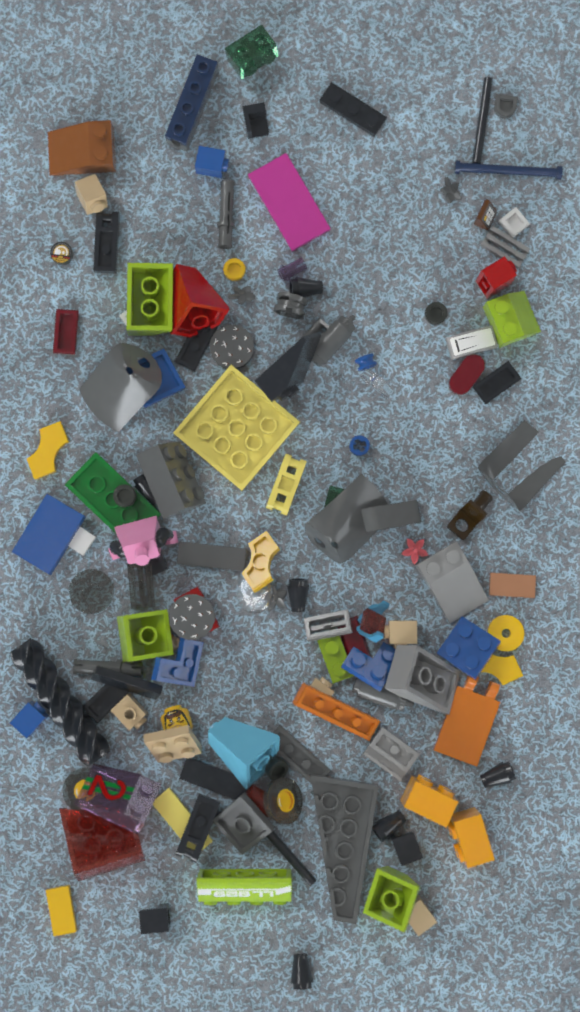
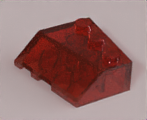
(98, 844)

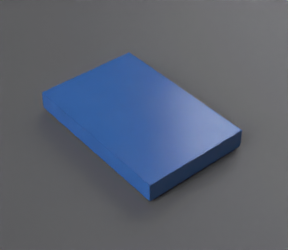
(48, 534)

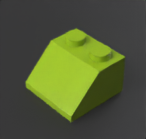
(511, 318)
(145, 635)
(391, 898)

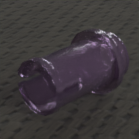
(290, 270)

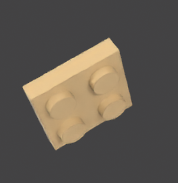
(173, 744)

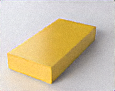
(61, 910)

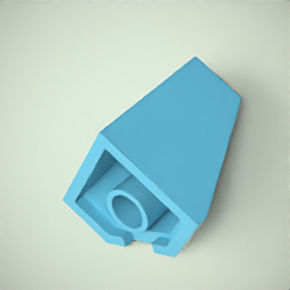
(243, 748)

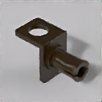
(471, 513)

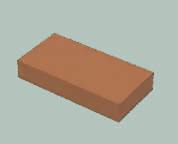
(512, 585)

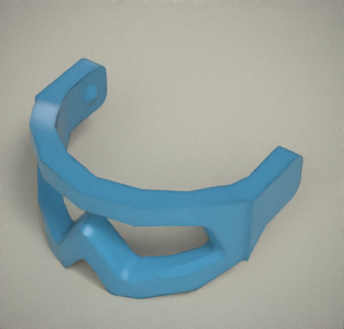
(378, 608)

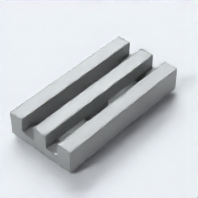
(510, 240)
(327, 634)

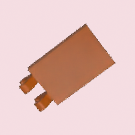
(468, 722)

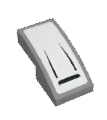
(471, 342)

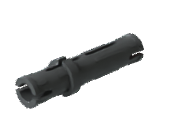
(225, 221)
(89, 666)

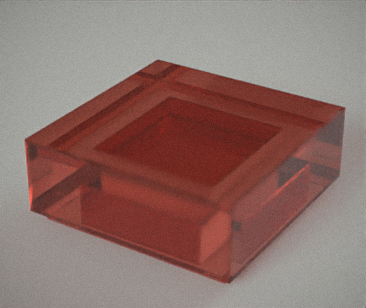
(372, 622)

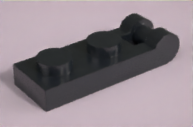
(106, 243)
(198, 827)

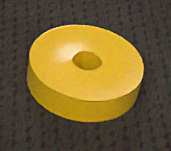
(515, 628)

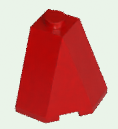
(194, 302)

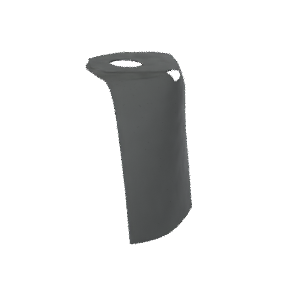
(113, 392)
(505, 453)
(343, 520)

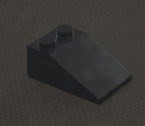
(290, 370)

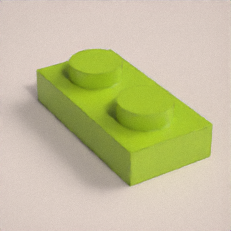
(334, 656)

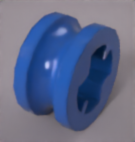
(365, 362)
(361, 439)

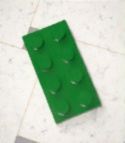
(95, 488)

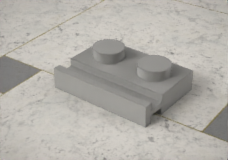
(391, 753)

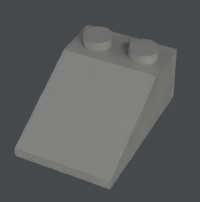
(452, 582)
(422, 678)

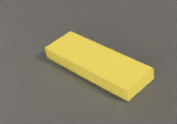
(175, 814)

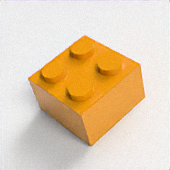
(428, 800)
(471, 838)

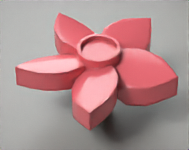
(415, 550)

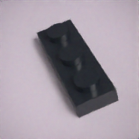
(353, 109)

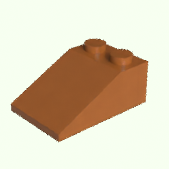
(82, 149)

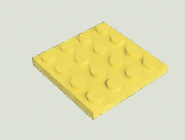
(236, 427)

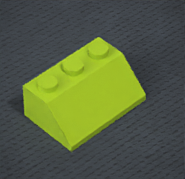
(149, 298)

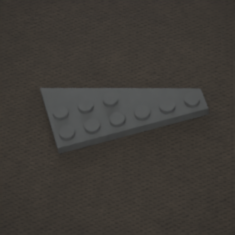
(345, 826)

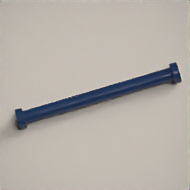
(508, 170)

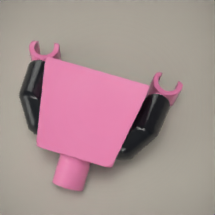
(141, 541)

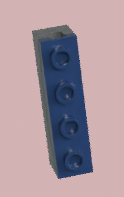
(192, 103)

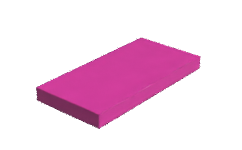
(289, 202)

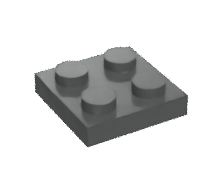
(243, 823)

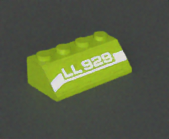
(244, 886)

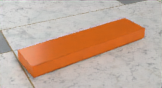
(336, 711)

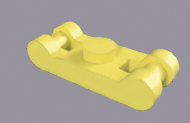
(286, 484)

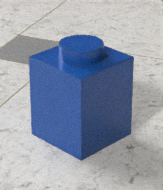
(211, 162)
(30, 718)

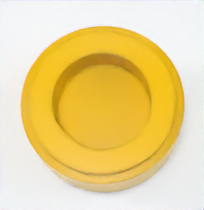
(234, 269)

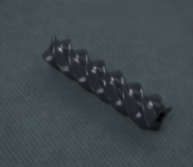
(64, 708)

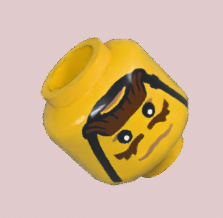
(175, 717)

